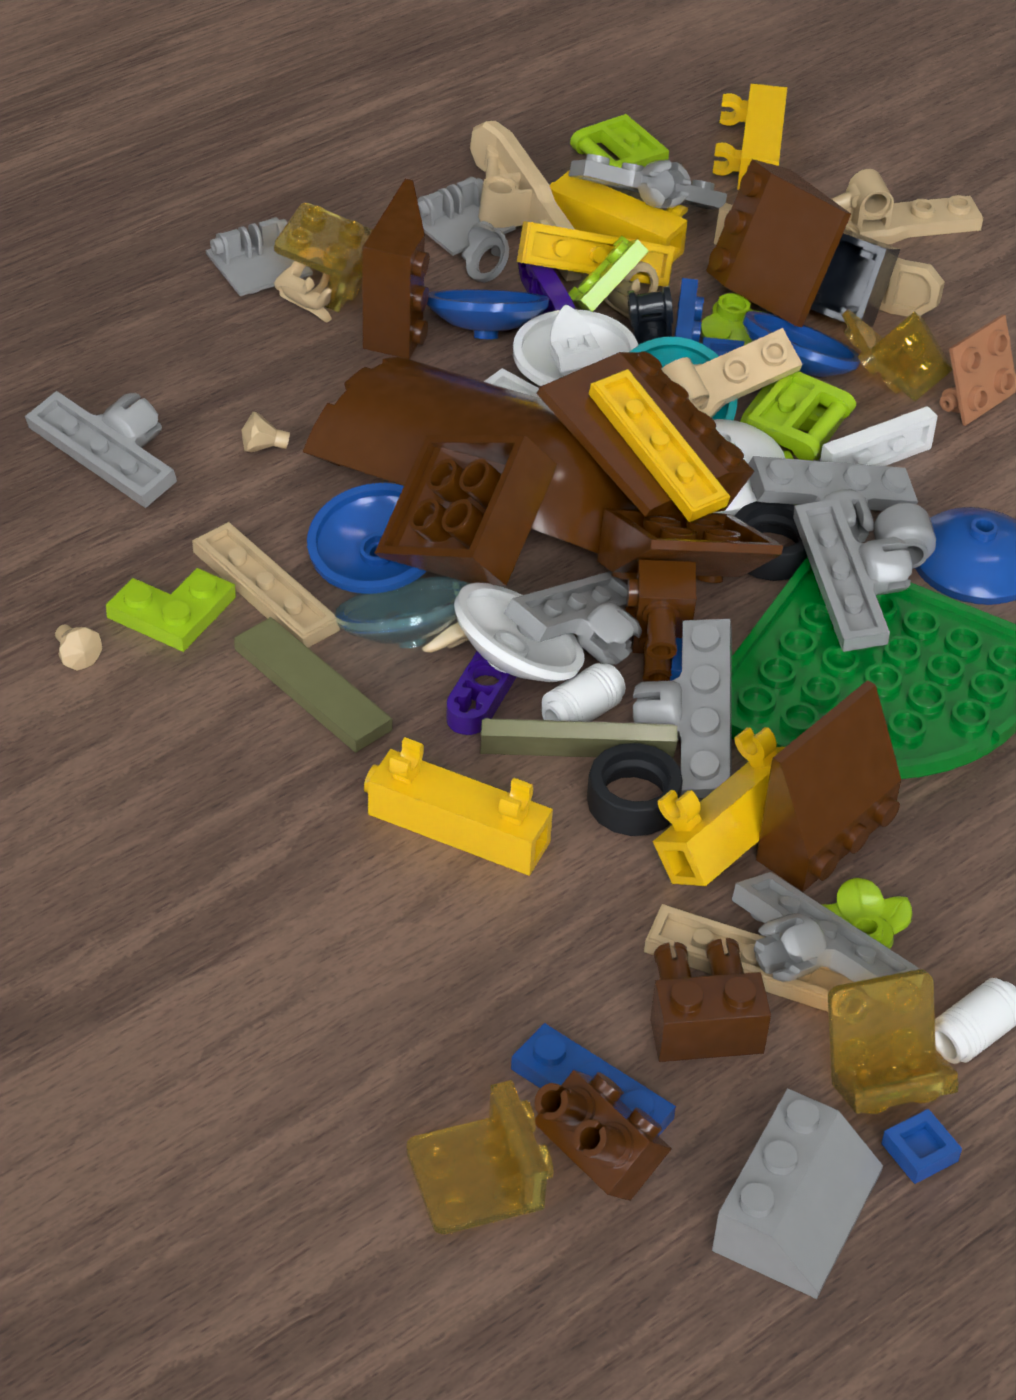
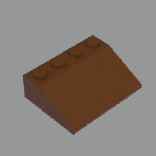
(584, 419)

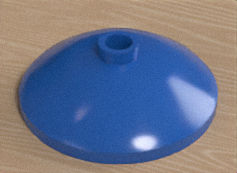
(487, 309)
(818, 352)
(346, 537)
(973, 556)

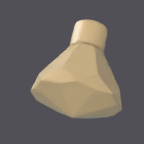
(260, 434)
(78, 646)

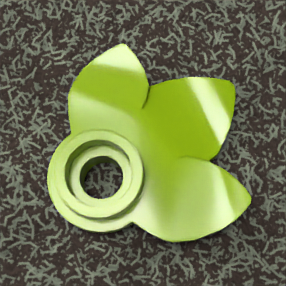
(727, 319)
(866, 909)

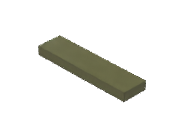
(313, 684)
(570, 737)

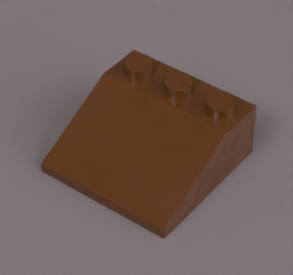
(778, 241)
(394, 278)
(468, 506)
(716, 543)
(829, 791)

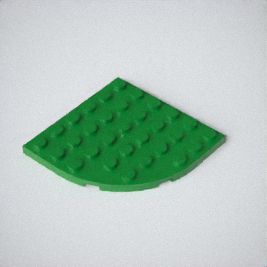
(939, 679)

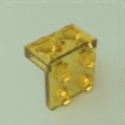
(328, 245)
(905, 357)
(886, 1043)
(482, 1167)

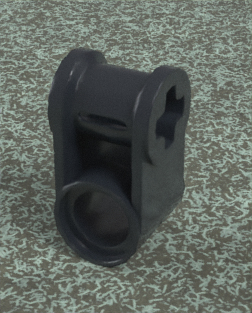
(650, 314)

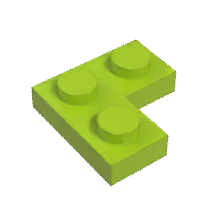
(173, 617)

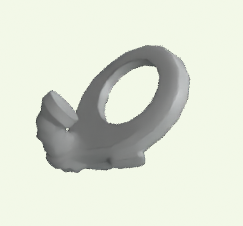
(481, 238)

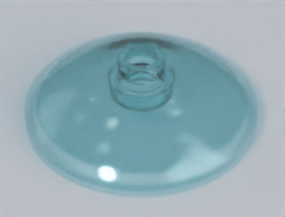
(402, 614)

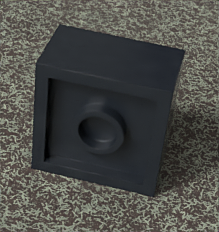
(856, 278)

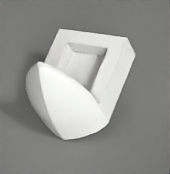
(572, 341)

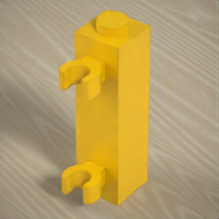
(762, 132)
(612, 213)
(459, 809)
(724, 824)

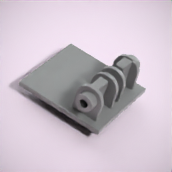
(452, 213)
(249, 256)

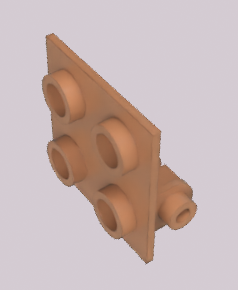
(981, 372)

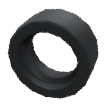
(775, 519)
(631, 761)

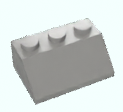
(797, 1195)

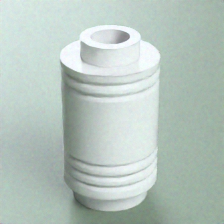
(585, 695)
(976, 1021)

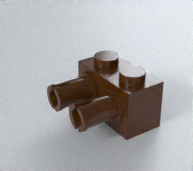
(660, 602)
(708, 1013)
(600, 1132)

